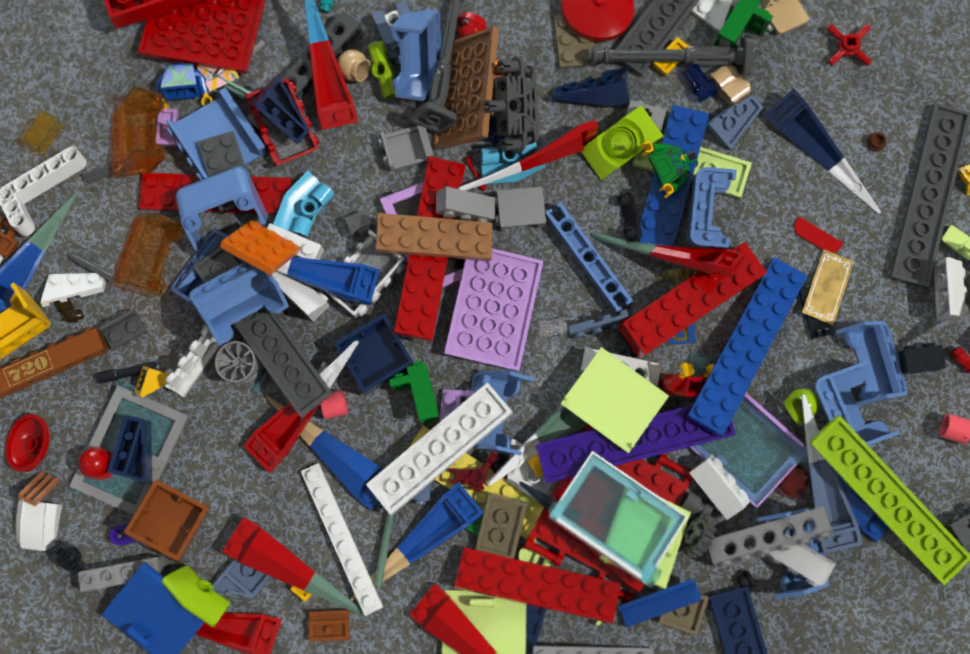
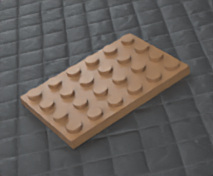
(469, 86)

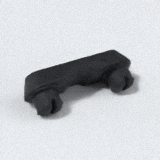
(630, 213)

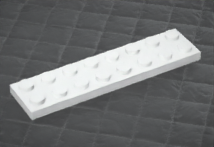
(439, 449)

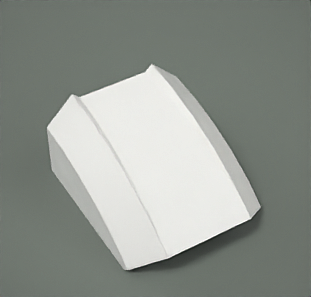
(37, 525)

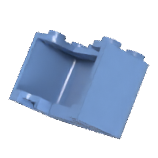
(704, 185)

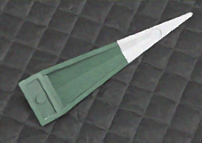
(557, 426)

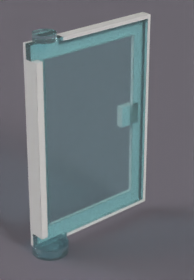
(618, 518)

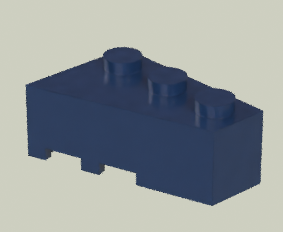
(278, 107)

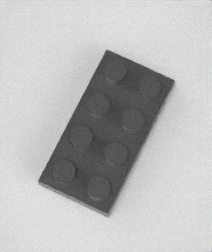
(220, 155)

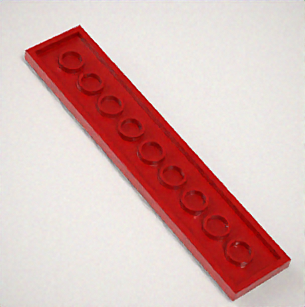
(426, 274)

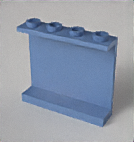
(212, 120)

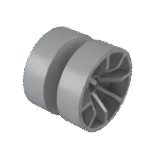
(238, 363)

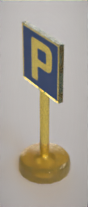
(688, 335)

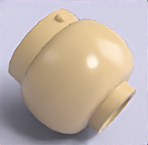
(354, 65)

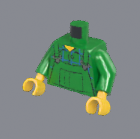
(669, 165)

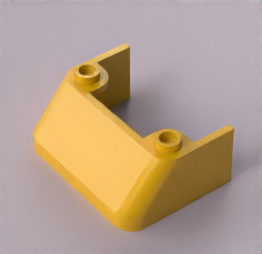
(20, 321)

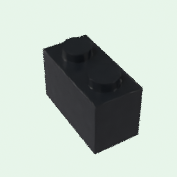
(922, 359)

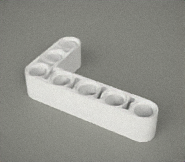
(35, 182)

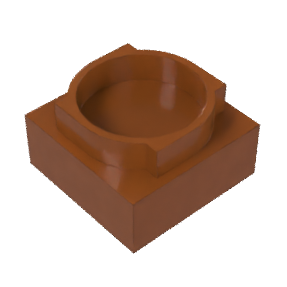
(167, 521)

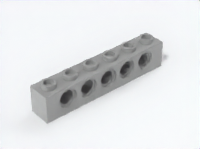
(739, 539)

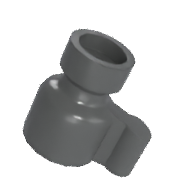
(695, 505)

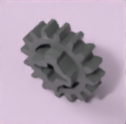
(698, 536)

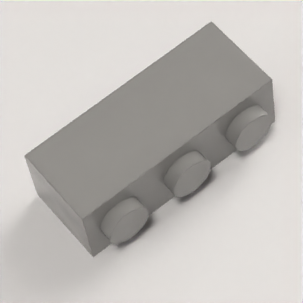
(464, 205)

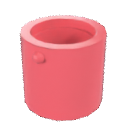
(334, 405)
(955, 429)

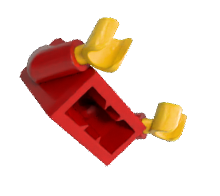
(685, 382)

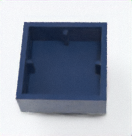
(376, 356)

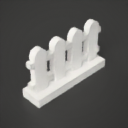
(193, 364)

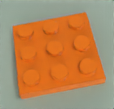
(260, 247)

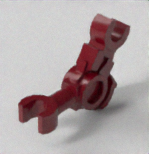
(476, 476)

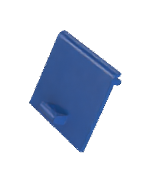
(152, 614)

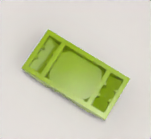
(621, 142)

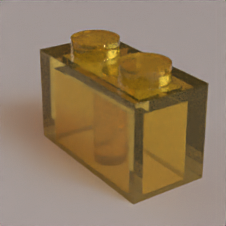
(42, 132)

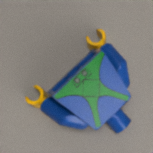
(182, 82)

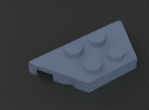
(241, 580)

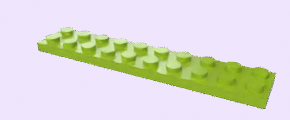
(890, 499)

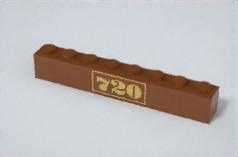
(51, 361)

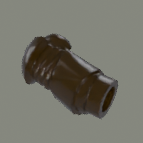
(68, 309)

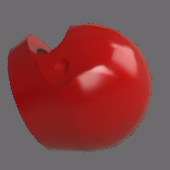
(475, 24)
(95, 463)

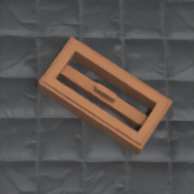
(35, 487)

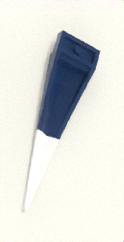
(800, 124)

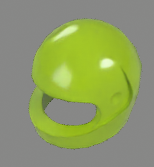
(794, 402)

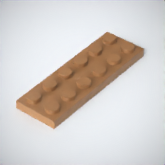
(434, 237)

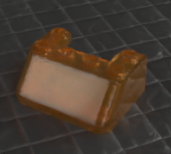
(135, 133)
(145, 253)

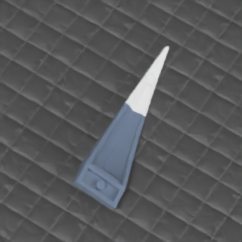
(829, 493)

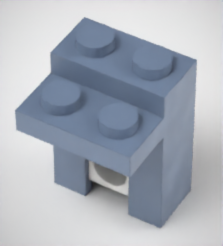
(383, 26)

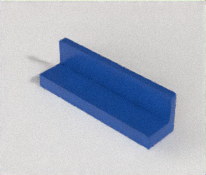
(660, 603)

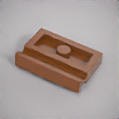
(329, 625)

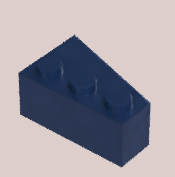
(133, 450)

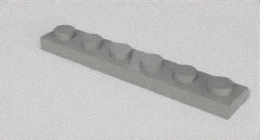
(590, 650)

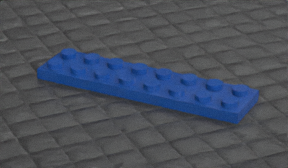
(661, 214)

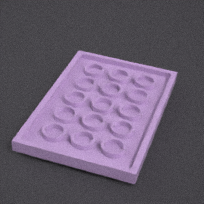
(494, 309)

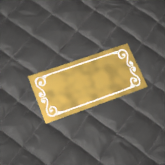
(828, 287)

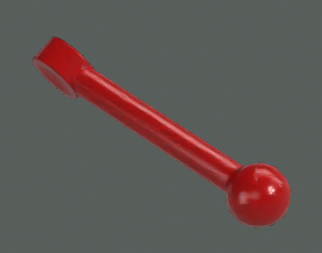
(482, 187)

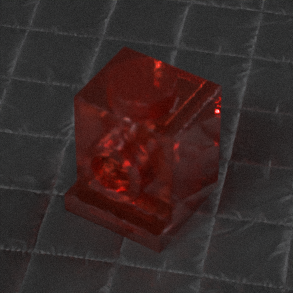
(794, 482)

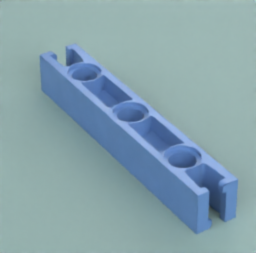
(580, 246)

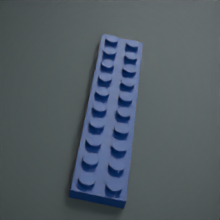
(746, 347)

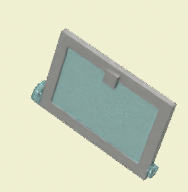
(165, 431)

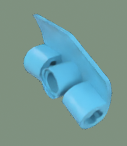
(494, 160)
(303, 193)

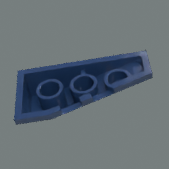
(607, 90)

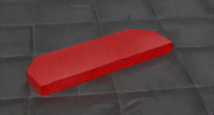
(816, 236)

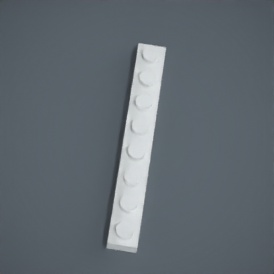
(342, 539)

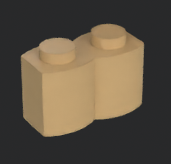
(729, 84)

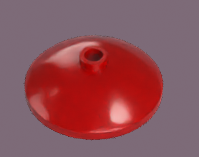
(27, 443)

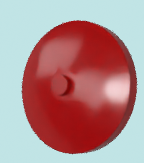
(598, 18)

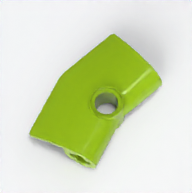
(196, 595)

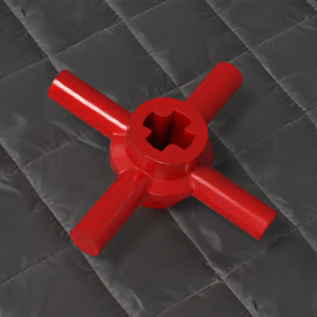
(845, 49)

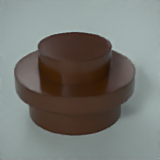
(876, 141)

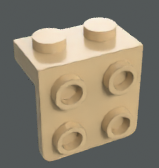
(786, 14)

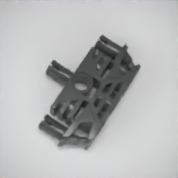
(515, 105)

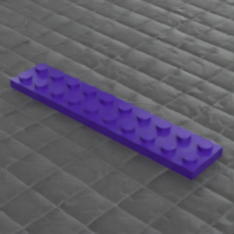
(664, 434)

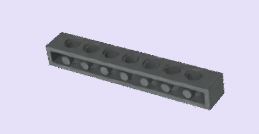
(339, 43)

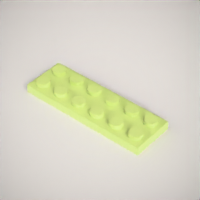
(713, 159)

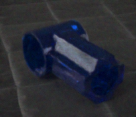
(702, 87)

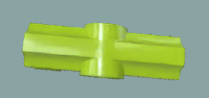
(381, 61)

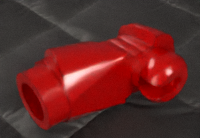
(961, 358)

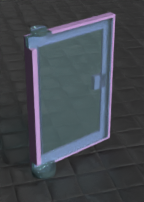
(758, 453)

